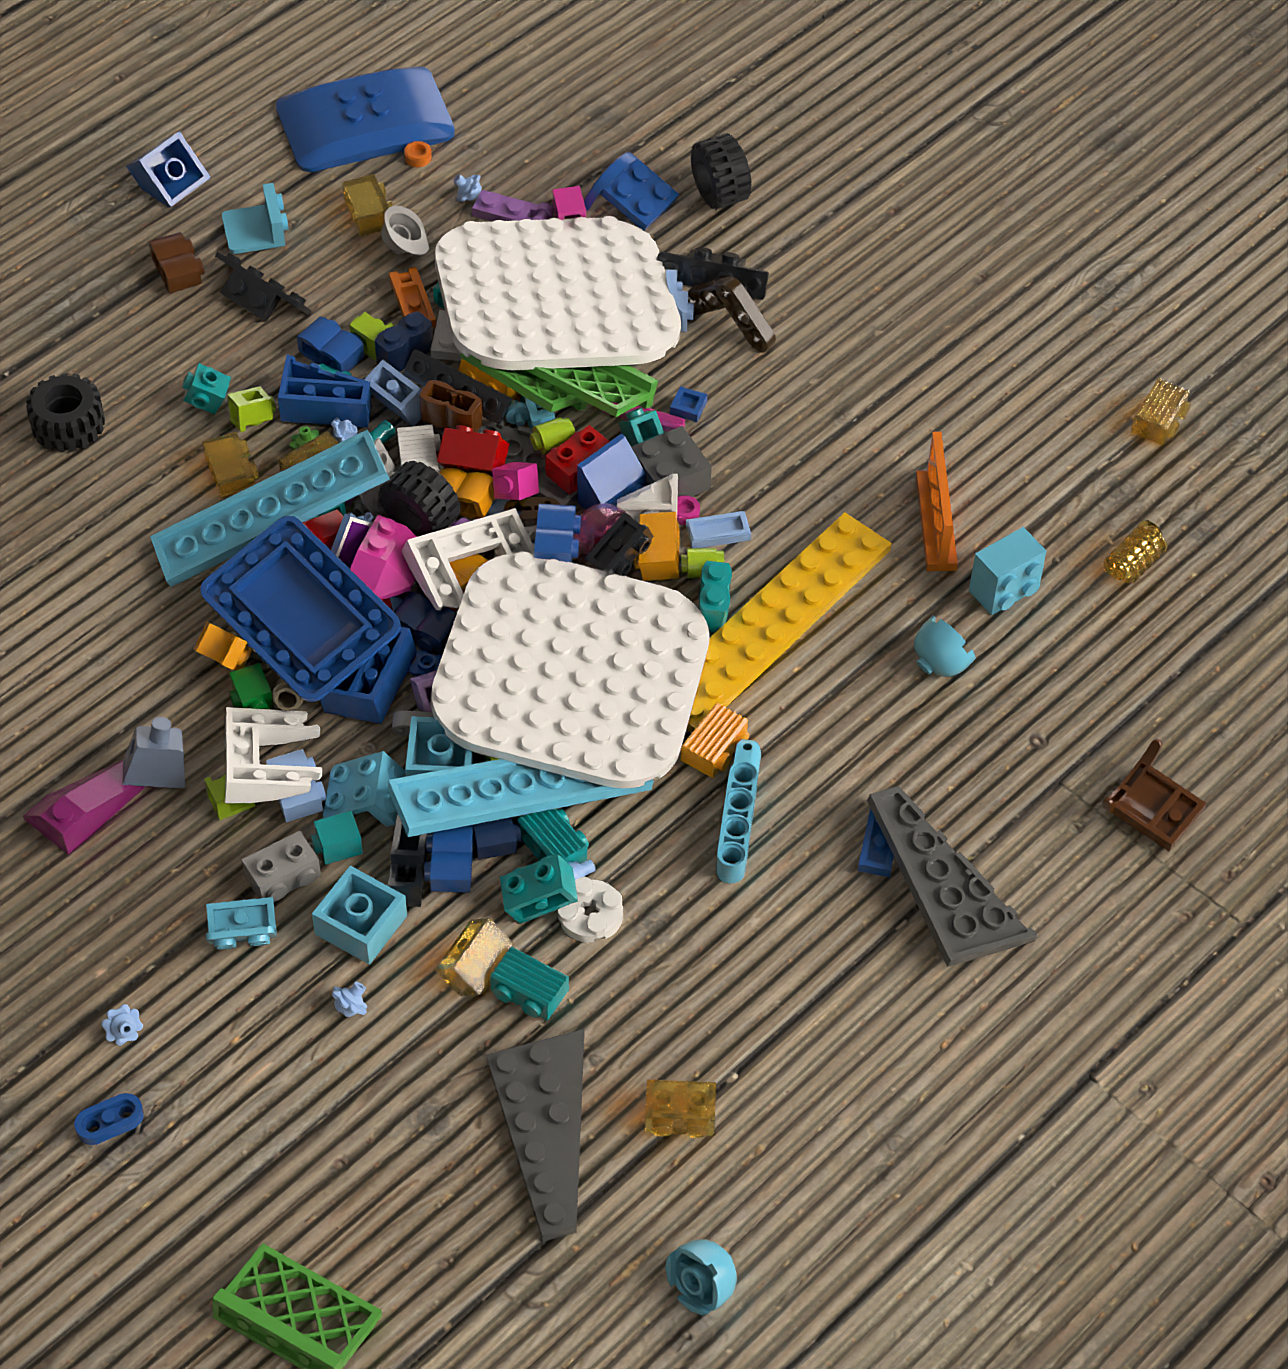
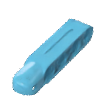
(735, 820)

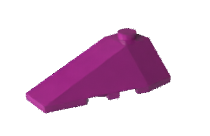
(82, 807)

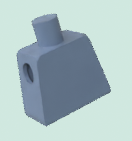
(155, 756)

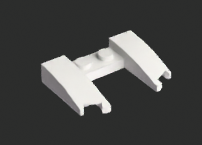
(431, 553)
(244, 733)

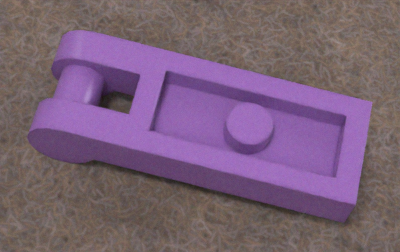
(500, 207)

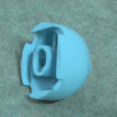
(941, 649)
(702, 1274)

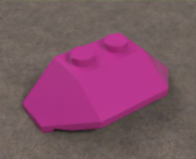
(380, 559)

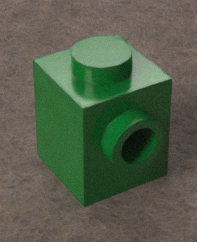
(250, 689)

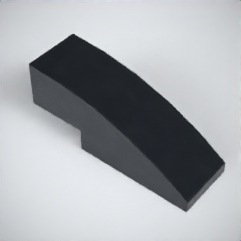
(408, 864)

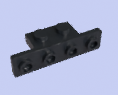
(704, 266)
(252, 292)
(424, 368)

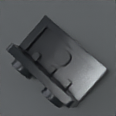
(620, 546)

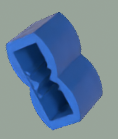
(329, 345)
(556, 532)
(450, 859)

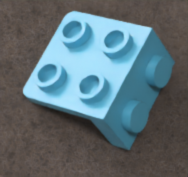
(256, 226)
(362, 787)
(241, 921)

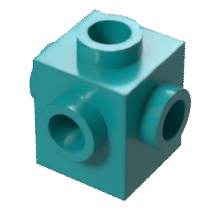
(205, 388)

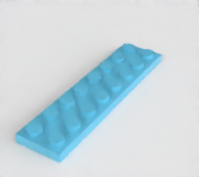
(297, 492)
(487, 794)

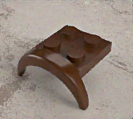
(1154, 802)

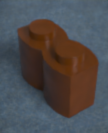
(176, 262)
(449, 407)

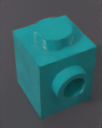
(640, 426)
(337, 838)

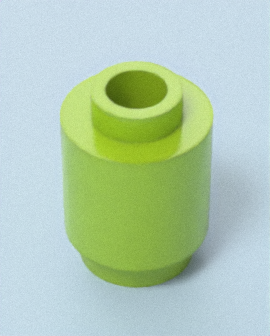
(551, 434)
(695, 559)

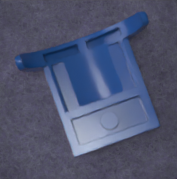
(633, 190)

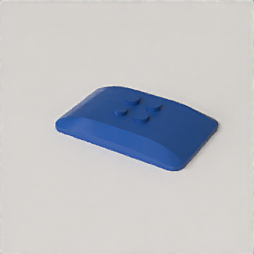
(363, 117)
(300, 608)

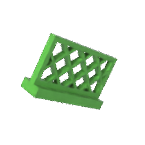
(626, 383)
(531, 387)
(274, 1332)

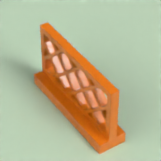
(936, 511)

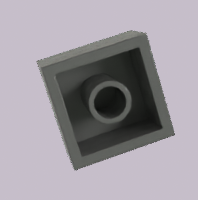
(675, 454)

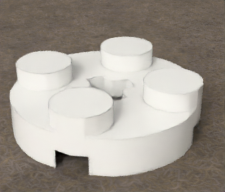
(604, 923)

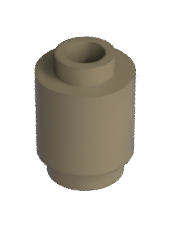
(285, 697)

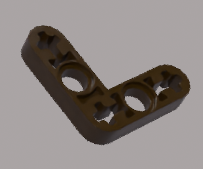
(737, 301)

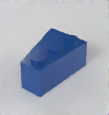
(320, 396)
(373, 685)

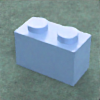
(395, 392)

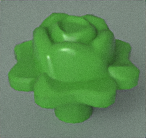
(304, 436)

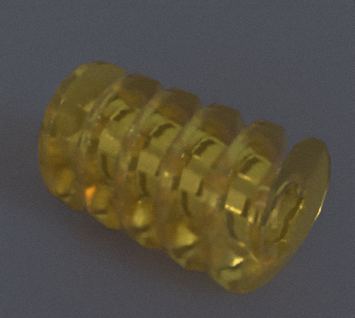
(1136, 552)

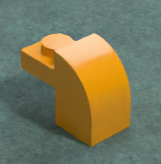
(223, 647)

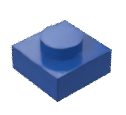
(688, 404)

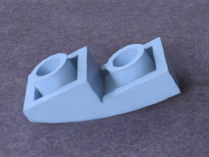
(681, 298)

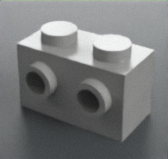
(282, 867)

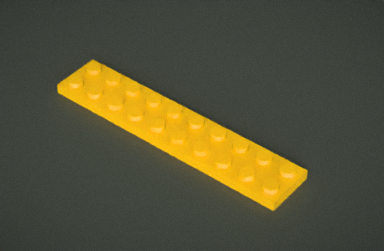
(785, 611)

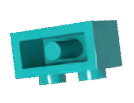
(538, 888)

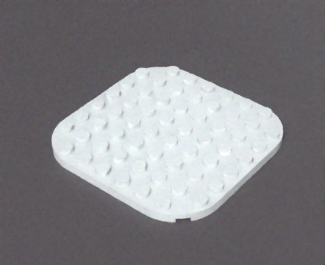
(556, 293)
(571, 670)

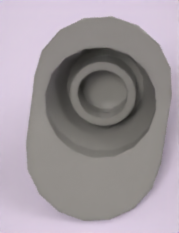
(404, 232)

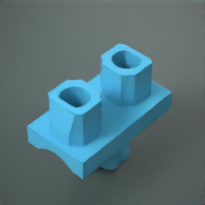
(527, 411)

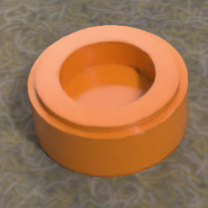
(417, 154)

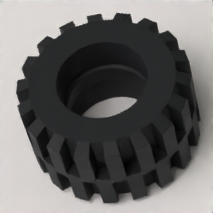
(721, 171)
(63, 395)
(419, 499)

